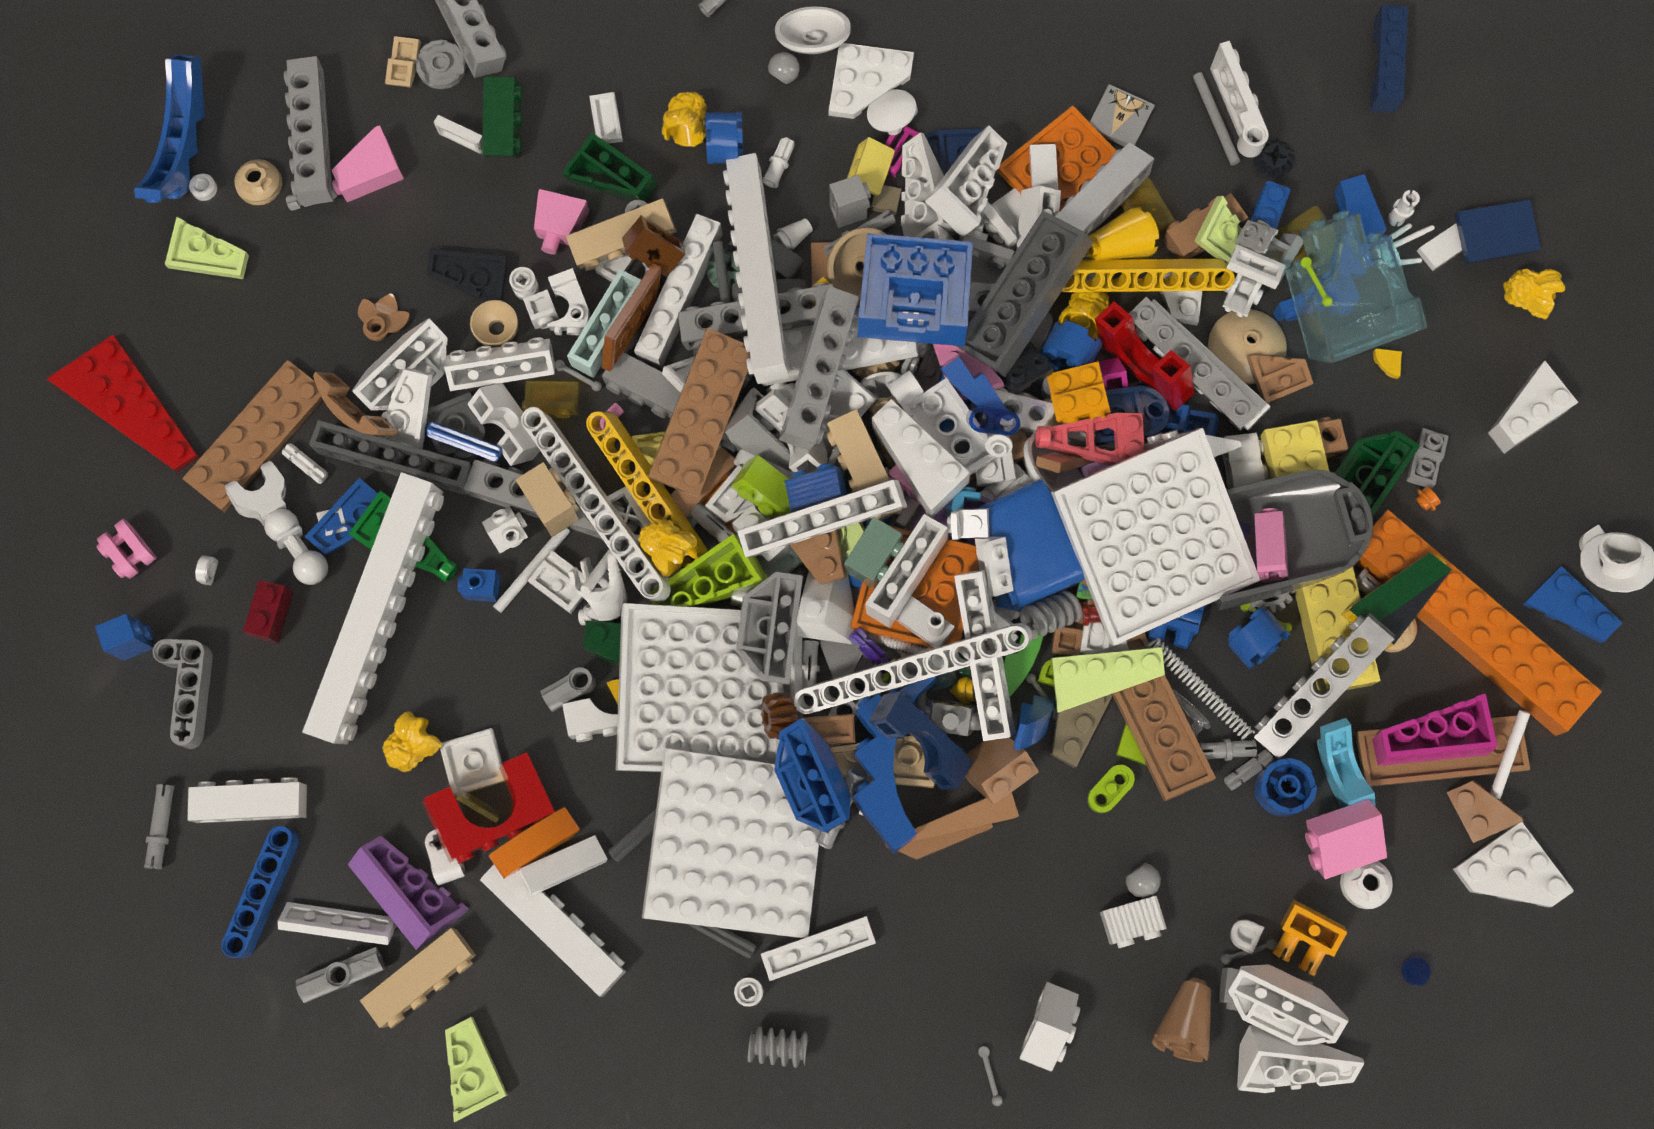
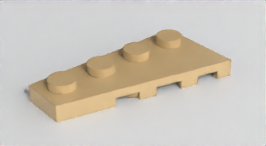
(908, 762)

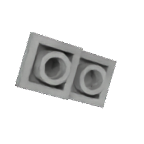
(1427, 459)

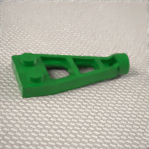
(368, 527)

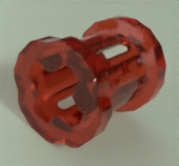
(1090, 614)

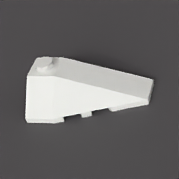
(921, 178)
(826, 611)

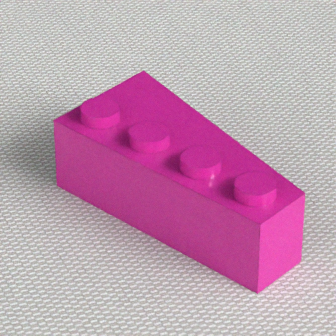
(1440, 735)

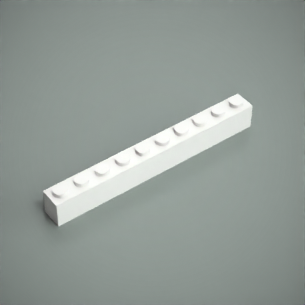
(757, 270)

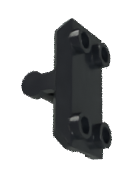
(1027, 369)

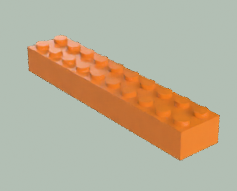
(1485, 632)

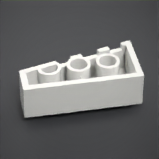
(966, 184)
(920, 459)

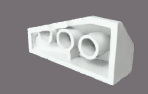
(1273, 1063)

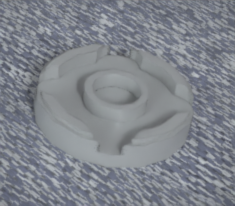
(440, 64)

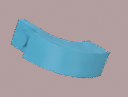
(1341, 766)

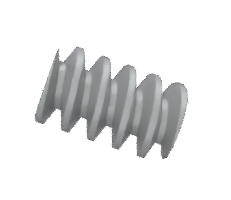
(1051, 613)
(777, 1047)

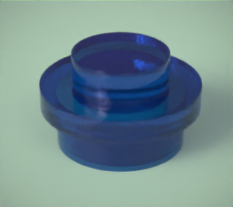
(1416, 971)

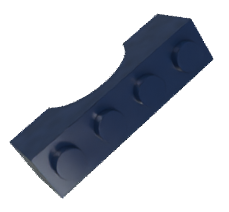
(1389, 76)
(944, 760)

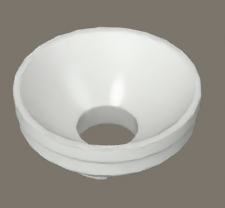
(1355, 892)

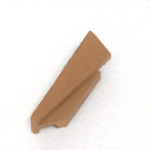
(959, 826)

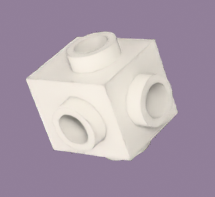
(505, 529)

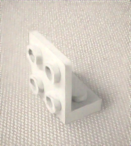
(1002, 219)

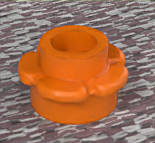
(1427, 499)

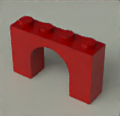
(1168, 376)
(463, 838)

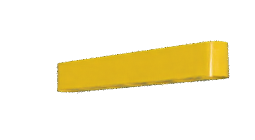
(1155, 277)
(635, 481)

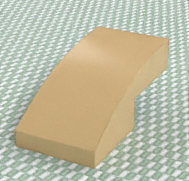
(402, 66)

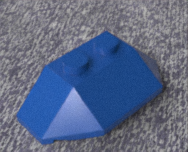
(811, 778)

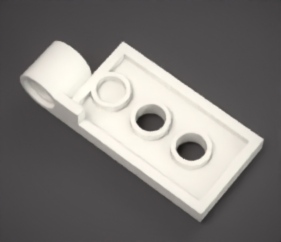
(1239, 100)
(935, 406)

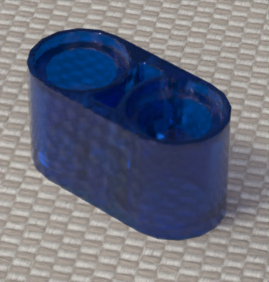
(993, 418)

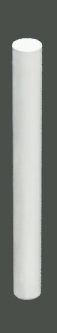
(602, 566)
(523, 578)
(1510, 753)

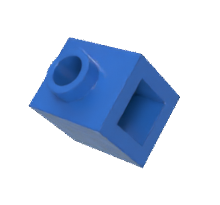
(479, 585)

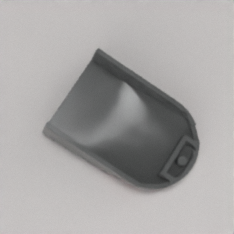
(1324, 529)

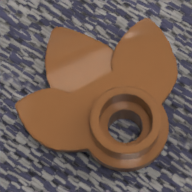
(382, 314)

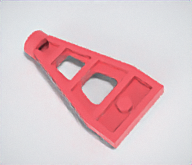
(1127, 434)

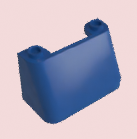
(1036, 543)

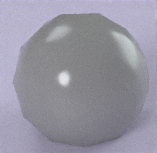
(784, 67)
(1143, 881)

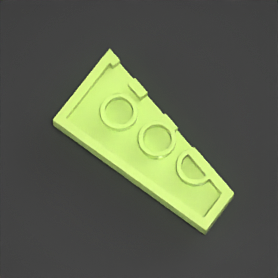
(1096, 675)

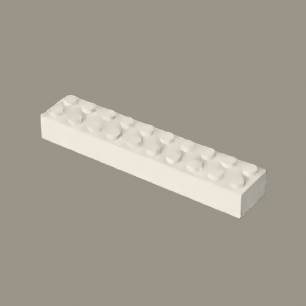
(374, 610)

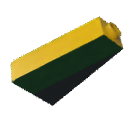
(1402, 596)

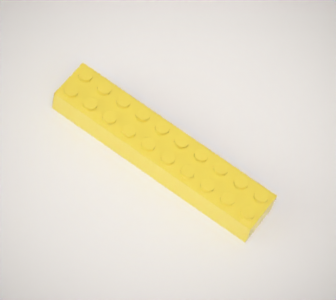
(1320, 604)

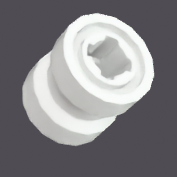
(525, 287)
(748, 992)

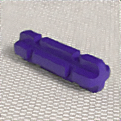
(869, 647)

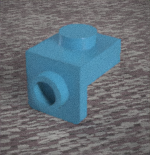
(966, 495)

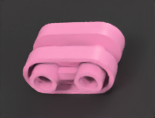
(125, 564)

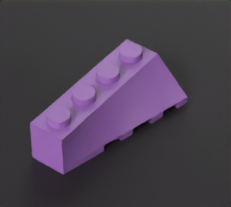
(405, 892)

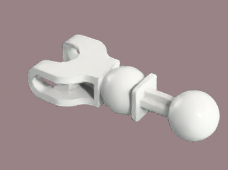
(279, 524)

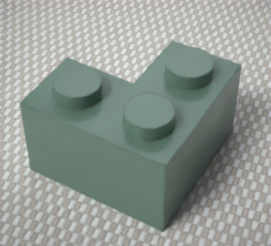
(873, 552)

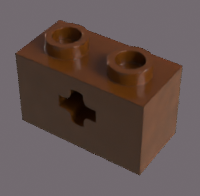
(653, 245)

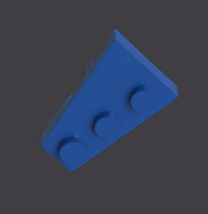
(353, 505)
(1569, 602)

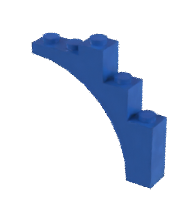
(178, 141)
(1356, 197)
(876, 757)

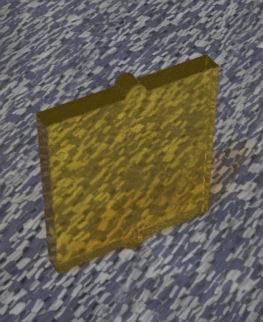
(477, 805)

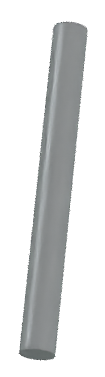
(1216, 119)

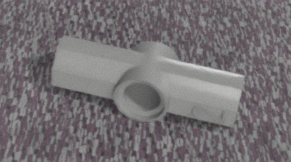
(324, 980)

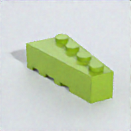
(714, 576)

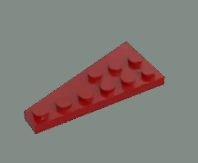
(118, 393)

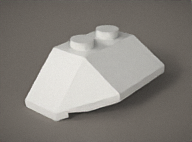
(418, 349)
(1286, 1006)

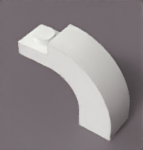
(772, 409)

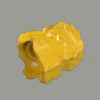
(685, 119)
(1534, 290)
(1084, 309)
(667, 545)
(409, 743)

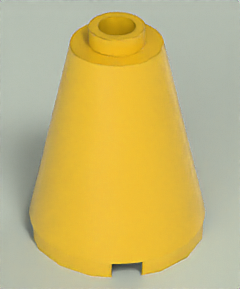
(1125, 237)

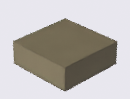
(887, 200)

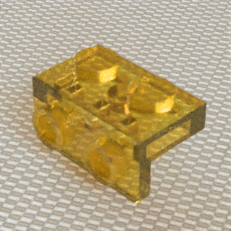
(1150, 200)
(552, 397)

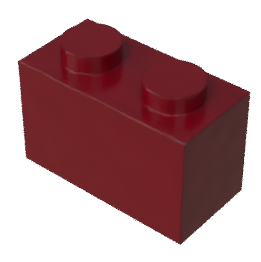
(268, 611)

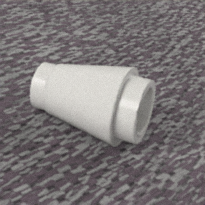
(793, 234)

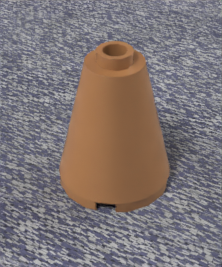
(1187, 1023)

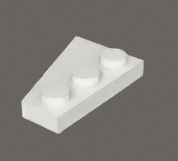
(409, 408)

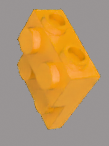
(1078, 394)

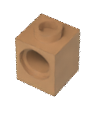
(1335, 430)

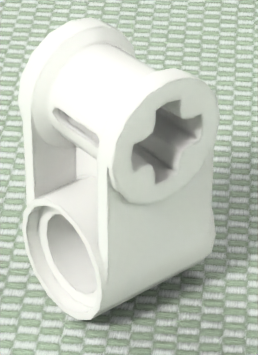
(441, 868)

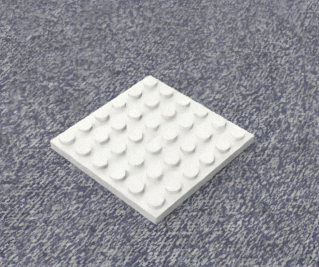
(1156, 536)
(687, 688)
(729, 848)

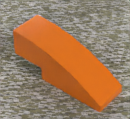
(534, 843)

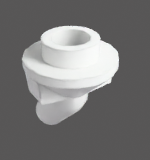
(1001, 443)

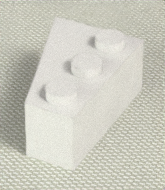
(1533, 407)

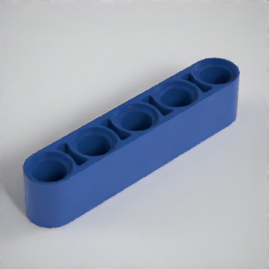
(249, 900)

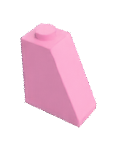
(366, 167)
(1271, 546)

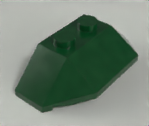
(1377, 464)

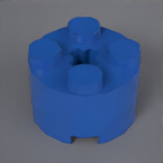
(723, 136)
(1070, 346)
(1258, 638)
(1299, 783)

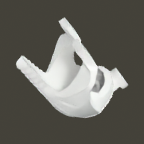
(604, 602)

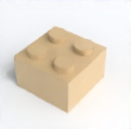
(545, 494)

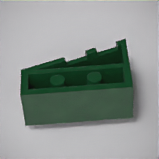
(502, 117)
(608, 171)
(603, 641)

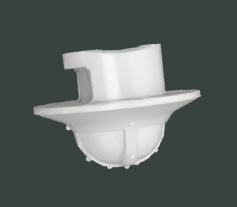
(1618, 562)

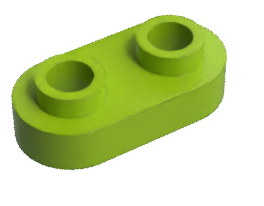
(1110, 789)

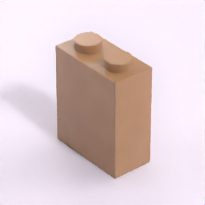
(999, 768)

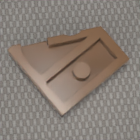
(1278, 375)
(823, 557)
(1481, 812)

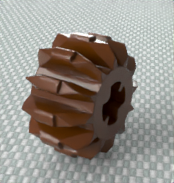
(777, 713)

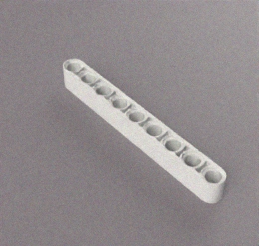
(586, 495)
(901, 677)

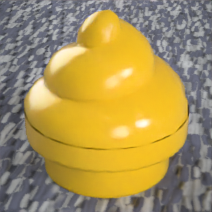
(964, 690)

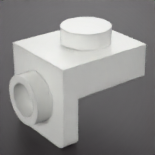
(541, 309)

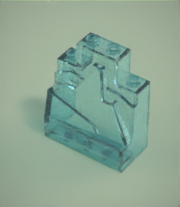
(1366, 290)

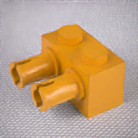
(1312, 927)

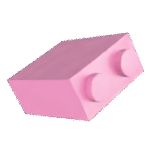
(1346, 839)

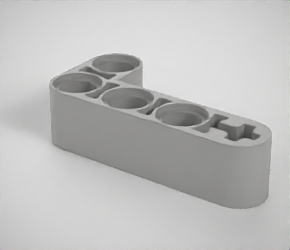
(183, 693)

